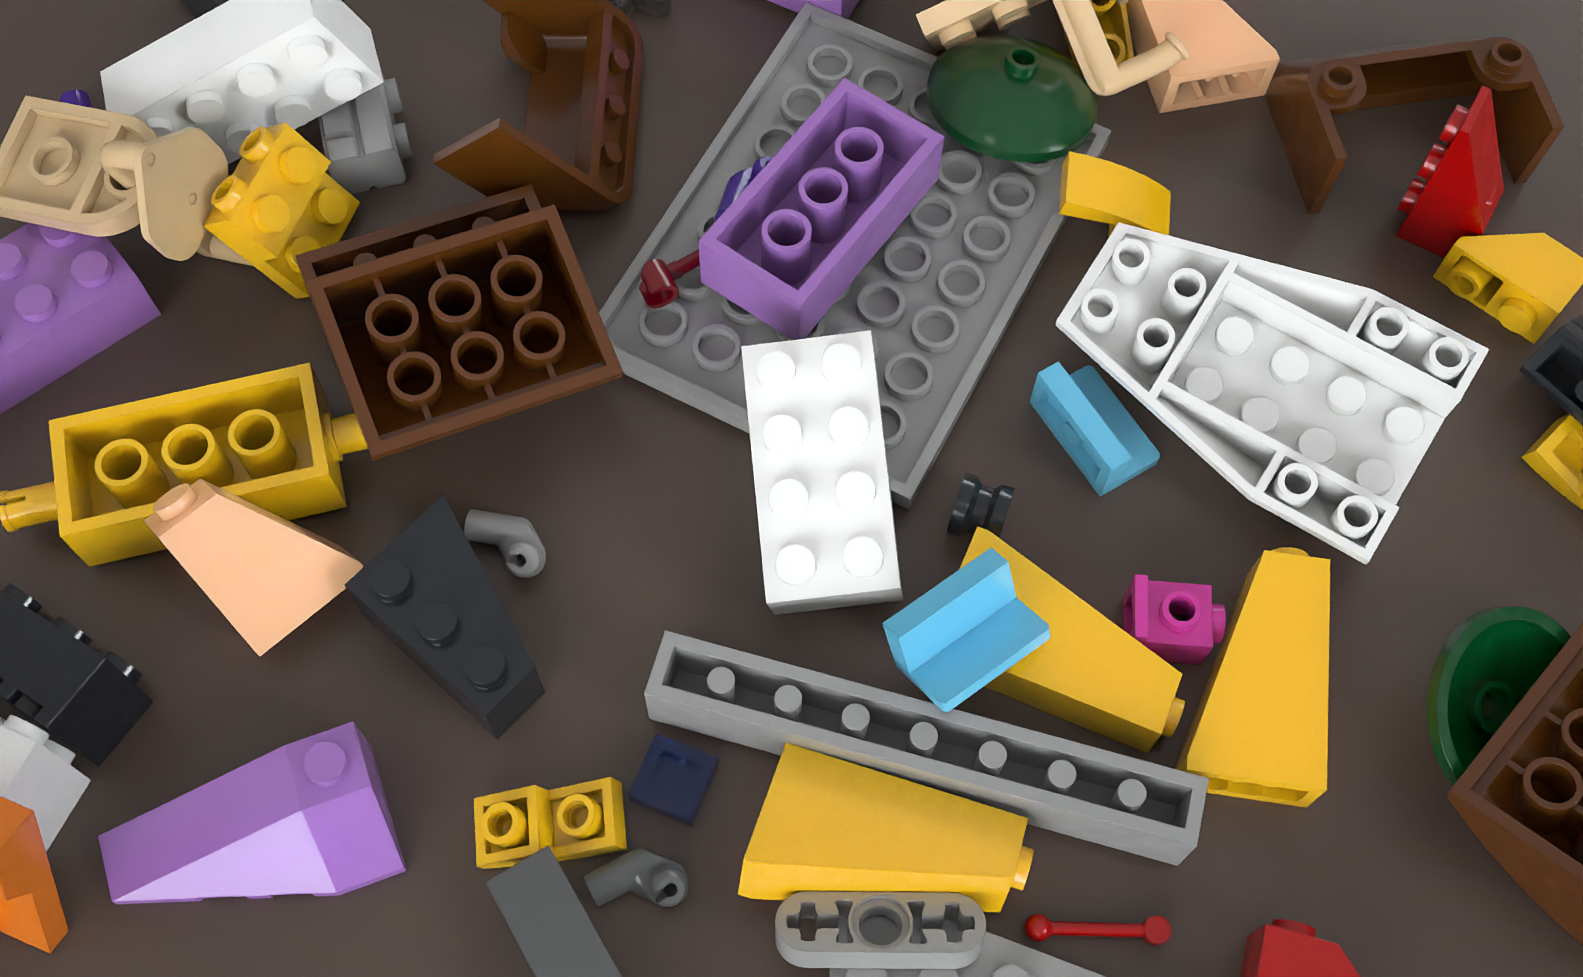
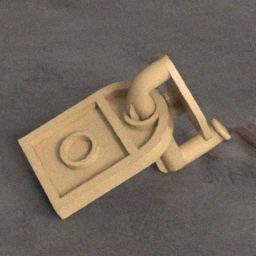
(960, 20)
(71, 167)

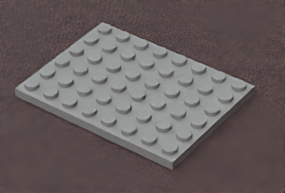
(929, 295)

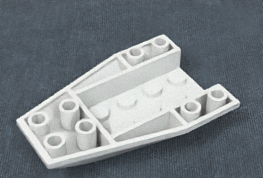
(1275, 375)

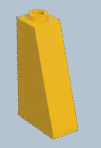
(1088, 666)
(1267, 695)
(874, 832)

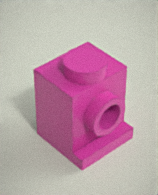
(1149, 620)

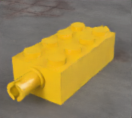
(249, 435)

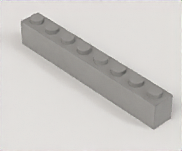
(988, 761)

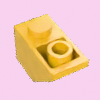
(1514, 278)

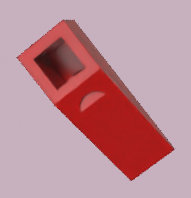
(1460, 181)

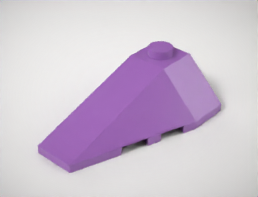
(276, 826)

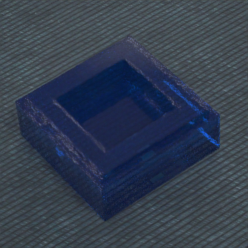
(673, 779)

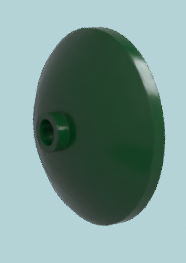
(1011, 98)
(1483, 677)

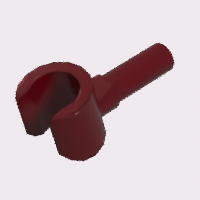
(658, 279)

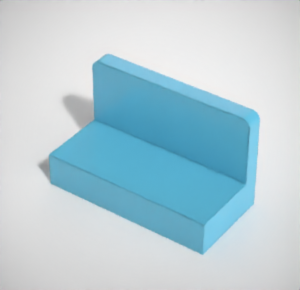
(1092, 426)
(964, 632)

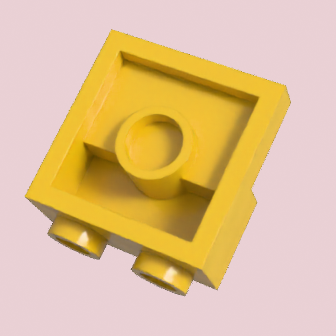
(279, 205)

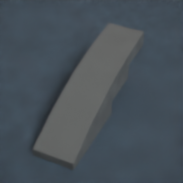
(550, 920)

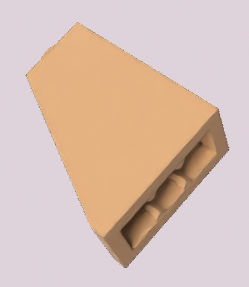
(1226, 53)
(250, 561)

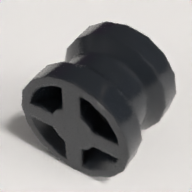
(979, 507)

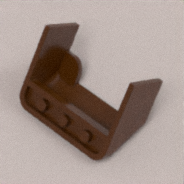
(1314, 89)
(578, 110)

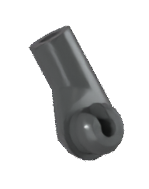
(641, 873)

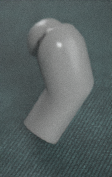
(513, 536)

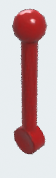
(1154, 930)

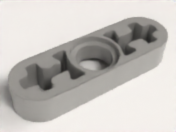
(901, 907)

